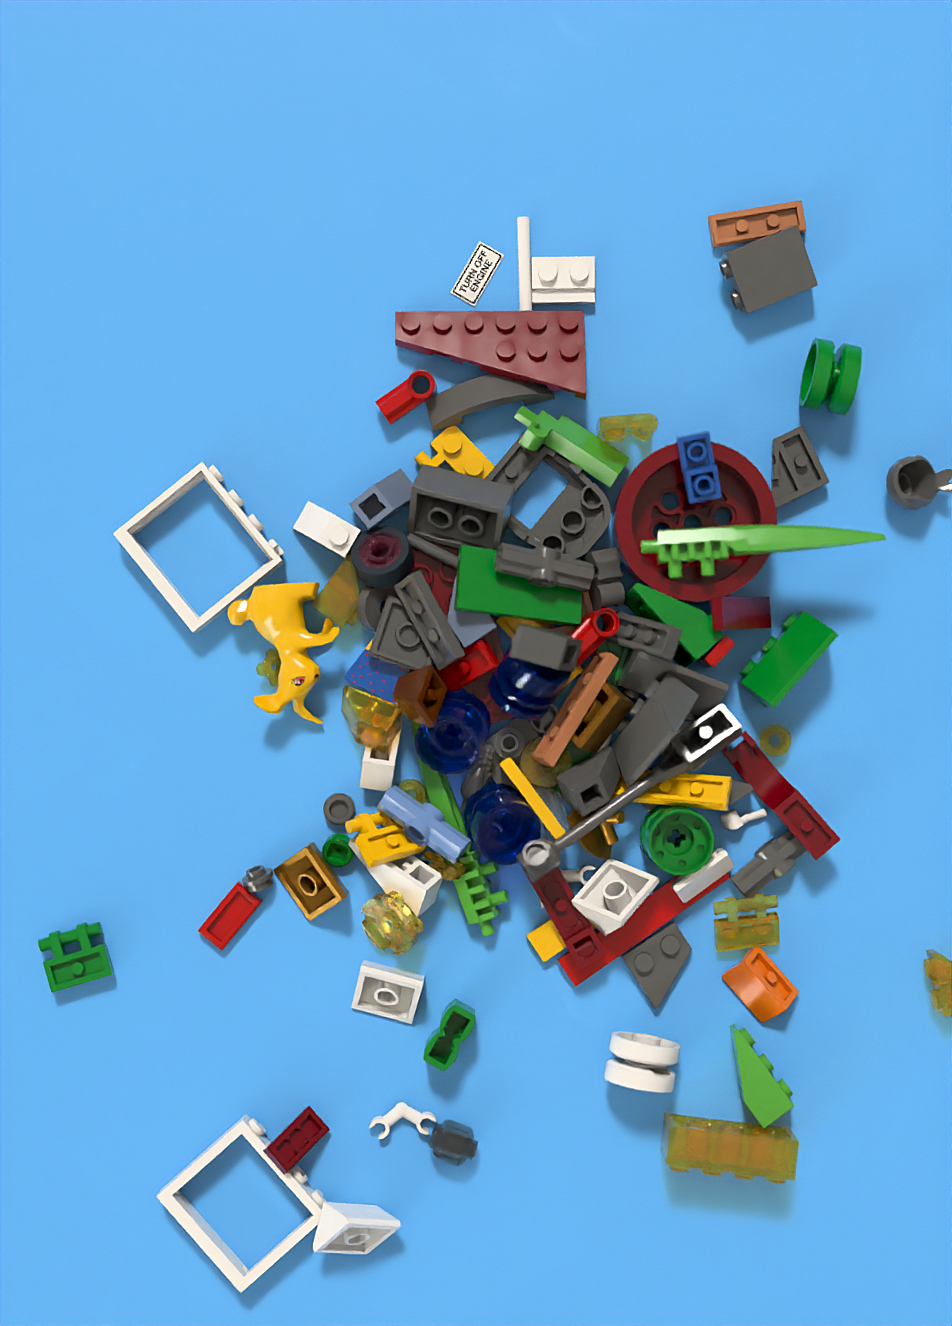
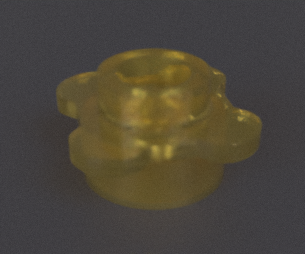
(265, 667)

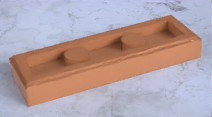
(754, 223)

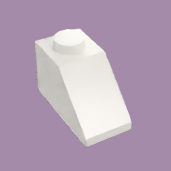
(327, 529)
(380, 767)

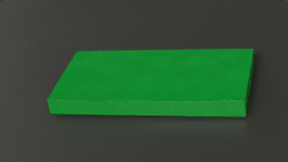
(500, 594)

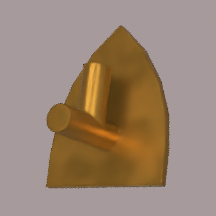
(600, 839)

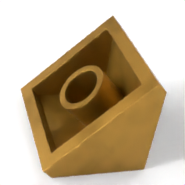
(601, 718)
(311, 881)

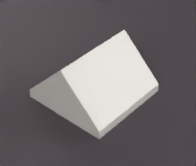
(613, 895)
(387, 991)
(352, 1228)

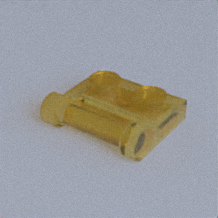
(616, 427)

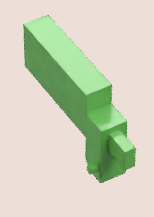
(572, 443)

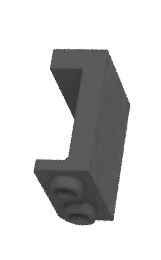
(768, 270)

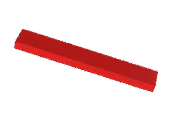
(650, 915)

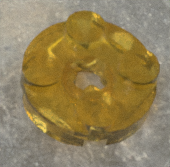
(405, 925)

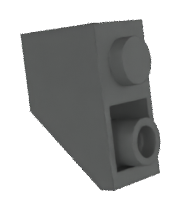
(545, 647)
(590, 781)

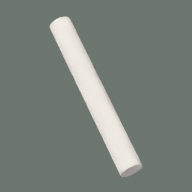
(524, 264)

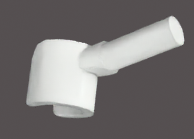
(732, 820)

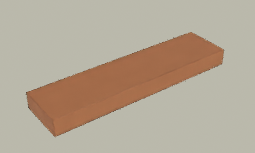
(574, 708)

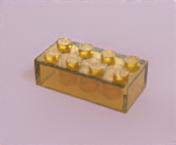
(729, 1147)

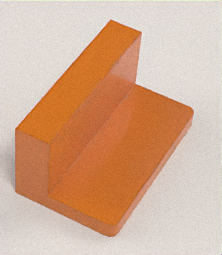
(760, 985)

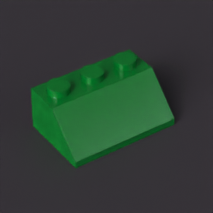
(786, 658)

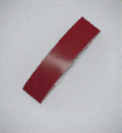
(568, 920)

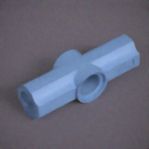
(424, 824)

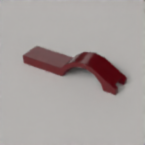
(781, 797)

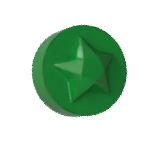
(337, 851)

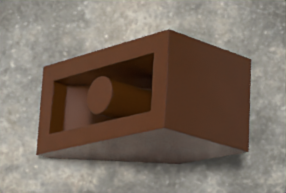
(420, 695)

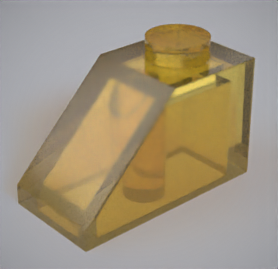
(340, 595)
(370, 718)

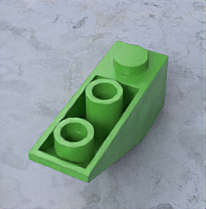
(757, 1086)

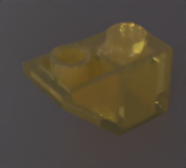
(940, 971)

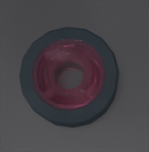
(382, 556)

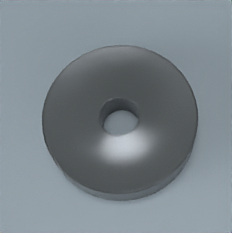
(369, 605)

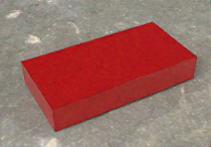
(716, 652)
(230, 915)

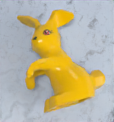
(281, 620)

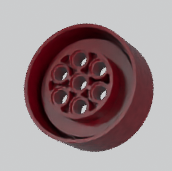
(639, 509)

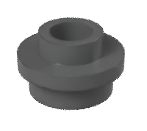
(509, 732)
(258, 878)

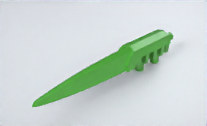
(741, 540)
(472, 886)

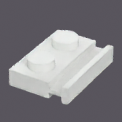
(563, 280)

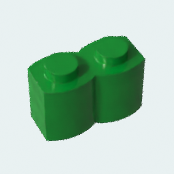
(444, 1041)

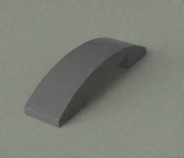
(482, 394)

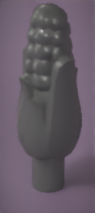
(478, 774)

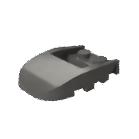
(573, 519)

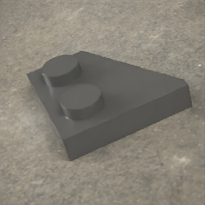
(794, 467)
(658, 961)

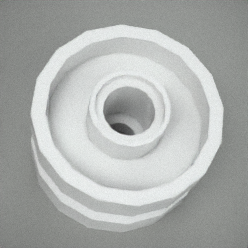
(642, 1061)

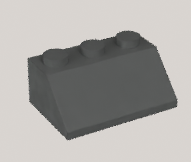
(458, 509)
(642, 668)
(651, 725)

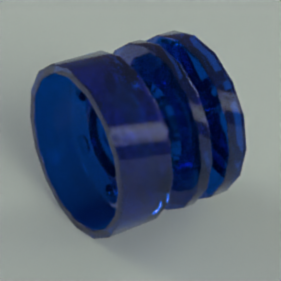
(526, 687)
(457, 735)
(500, 822)

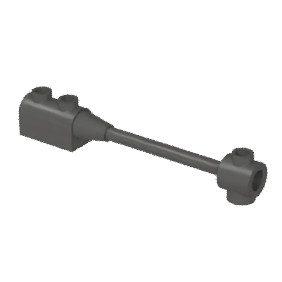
(688, 751)

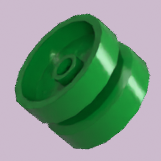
(830, 376)

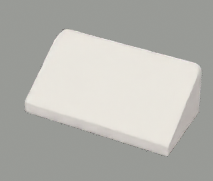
(692, 884)

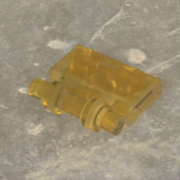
(747, 930)

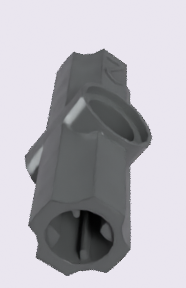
(544, 567)
(769, 863)

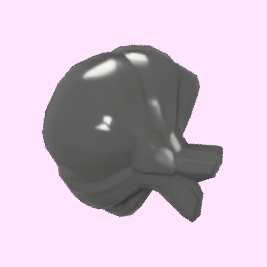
(914, 483)

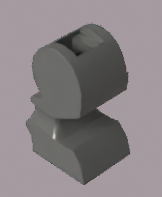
(606, 585)

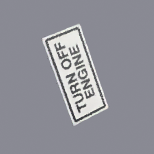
(477, 273)

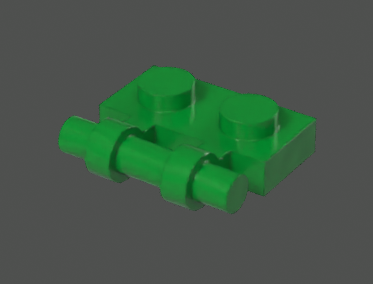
(76, 967)

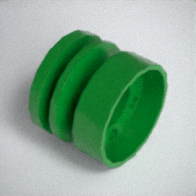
(689, 851)

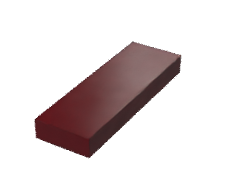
(740, 613)

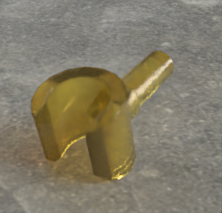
(449, 871)

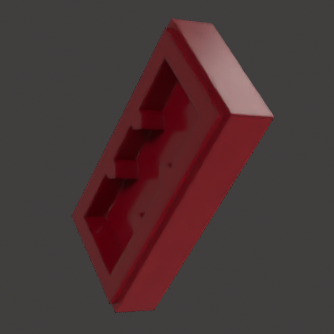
(296, 1140)

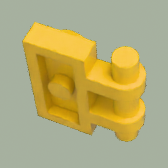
(458, 453)
(382, 844)

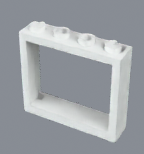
(231, 499)
(207, 1237)

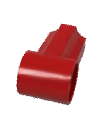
(404, 398)
(591, 635)

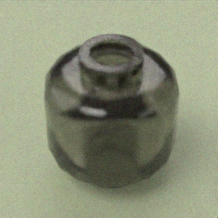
(452, 1142)

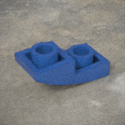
(698, 467)

